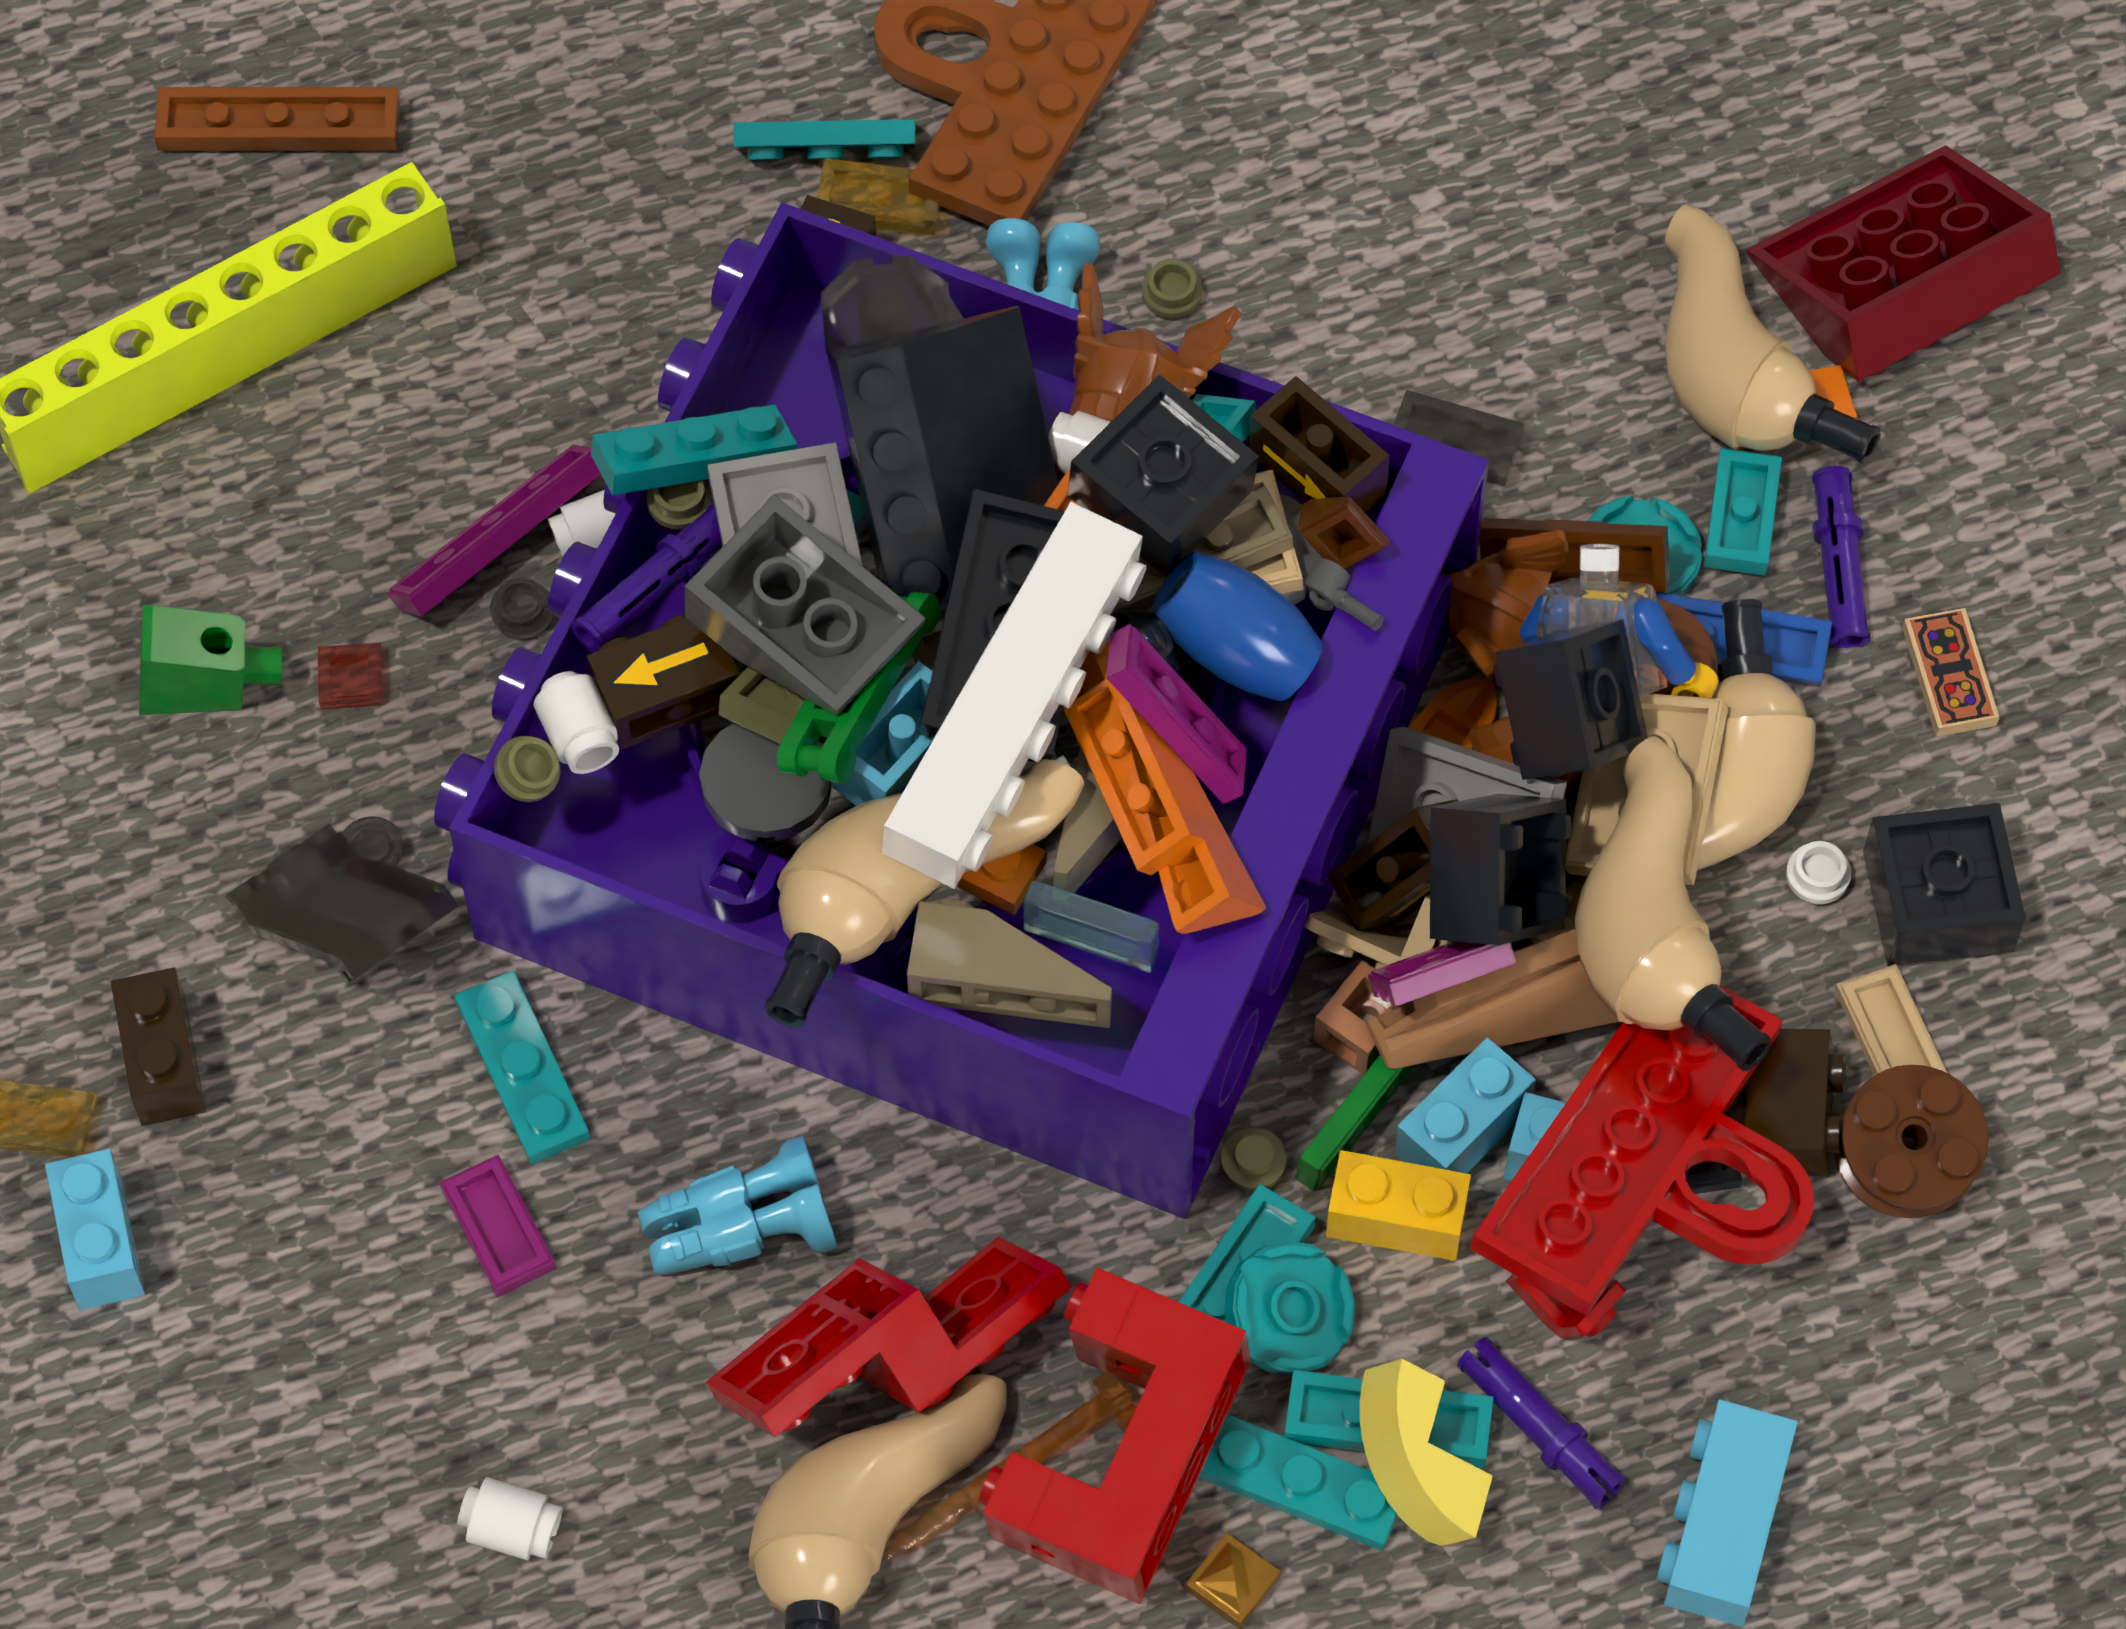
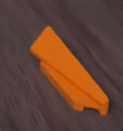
(1160, 808)

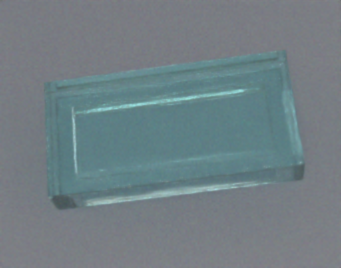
(1091, 926)

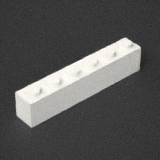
(1013, 695)

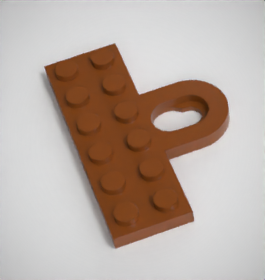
(1015, 103)

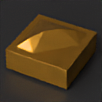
(1233, 1580)

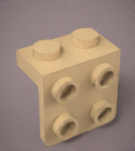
(1386, 946)

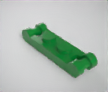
(847, 730)

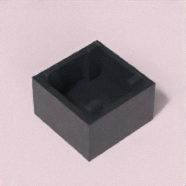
(1163, 473)
(1571, 699)
(1498, 868)
(1943, 884)

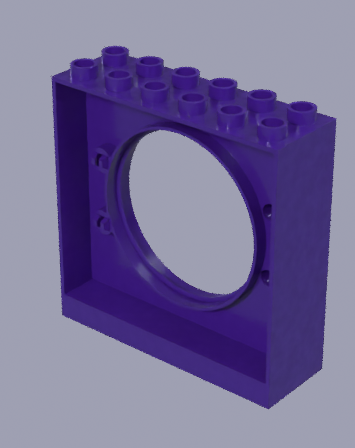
(661, 905)

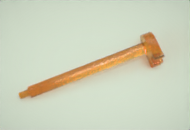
(1109, 1399)

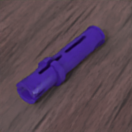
(1838, 534)
(675, 562)
(1561, 1443)

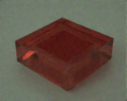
(350, 676)

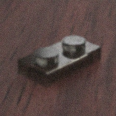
(1464, 429)

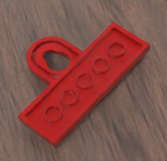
(1622, 1161)

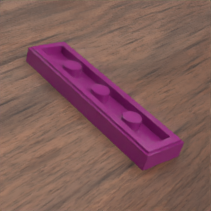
(495, 531)

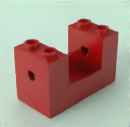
(1190, 1382)

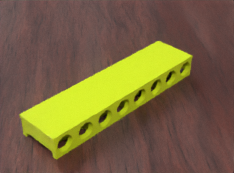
(227, 335)

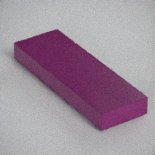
(1176, 713)

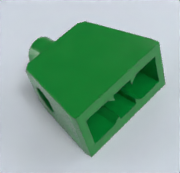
(199, 661)

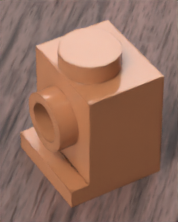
(1338, 1022)

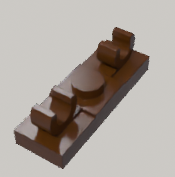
(1641, 547)

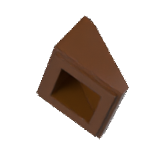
(1340, 530)

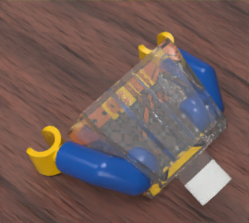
(1601, 598)

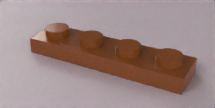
(277, 119)

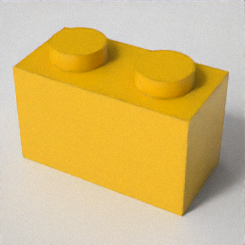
(1398, 1205)

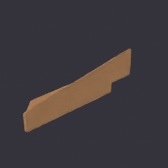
(1519, 1003)

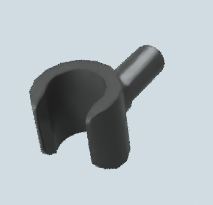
(1327, 588)

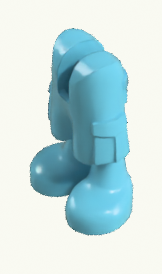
(1017, 247)
(716, 1216)

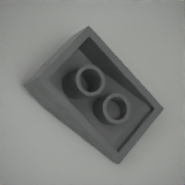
(799, 608)

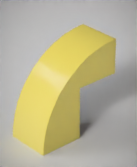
(1422, 1483)

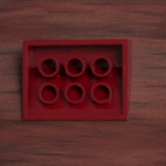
(1908, 260)

